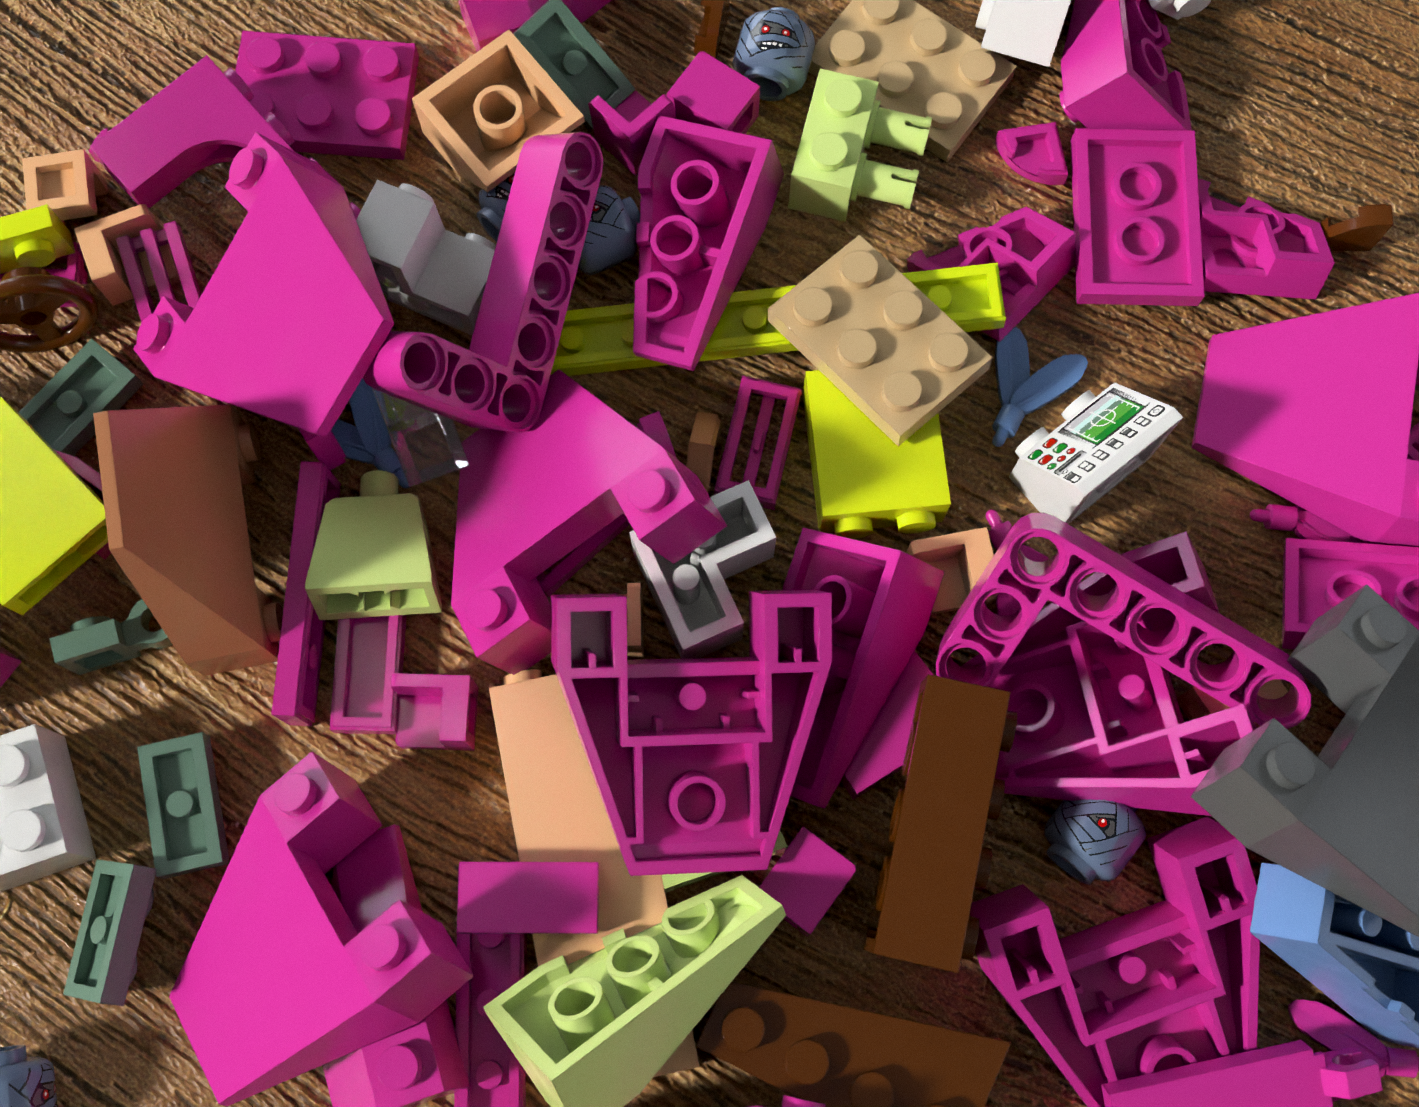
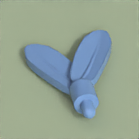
(1024, 393)
(369, 439)

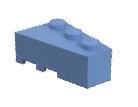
(1342, 951)

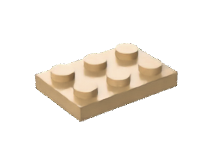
(919, 64)
(879, 339)

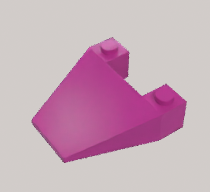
(289, 305)
(1322, 414)
(544, 495)
(1102, 715)
(694, 748)
(278, 963)
(1146, 986)

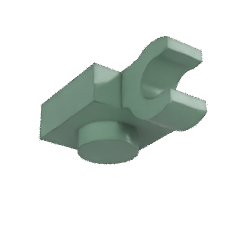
(105, 641)

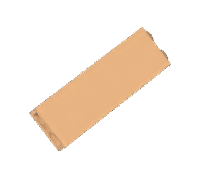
(563, 820)

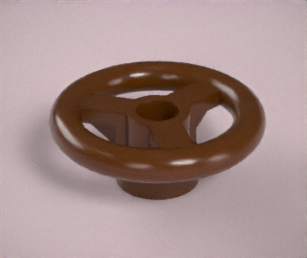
(29, 301)

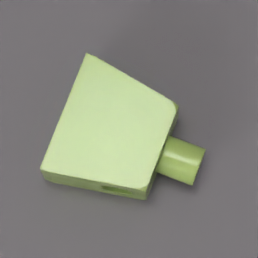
(373, 555)

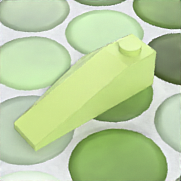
(615, 1017)

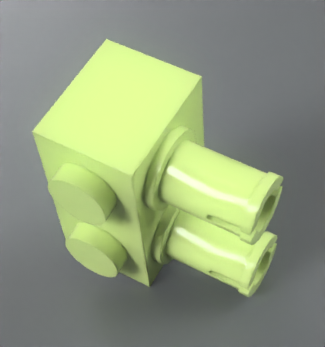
(831, 154)

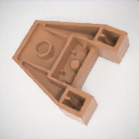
(183, 529)

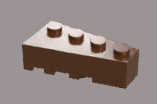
(942, 824)
(849, 1053)

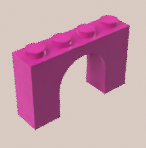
(183, 128)

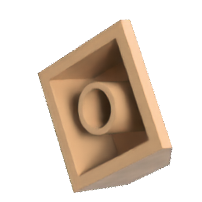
(489, 110)

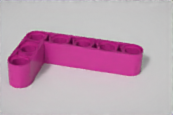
(523, 305)
(1116, 615)

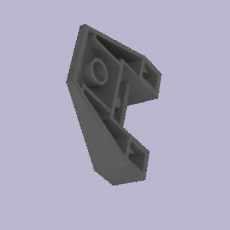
(1355, 807)

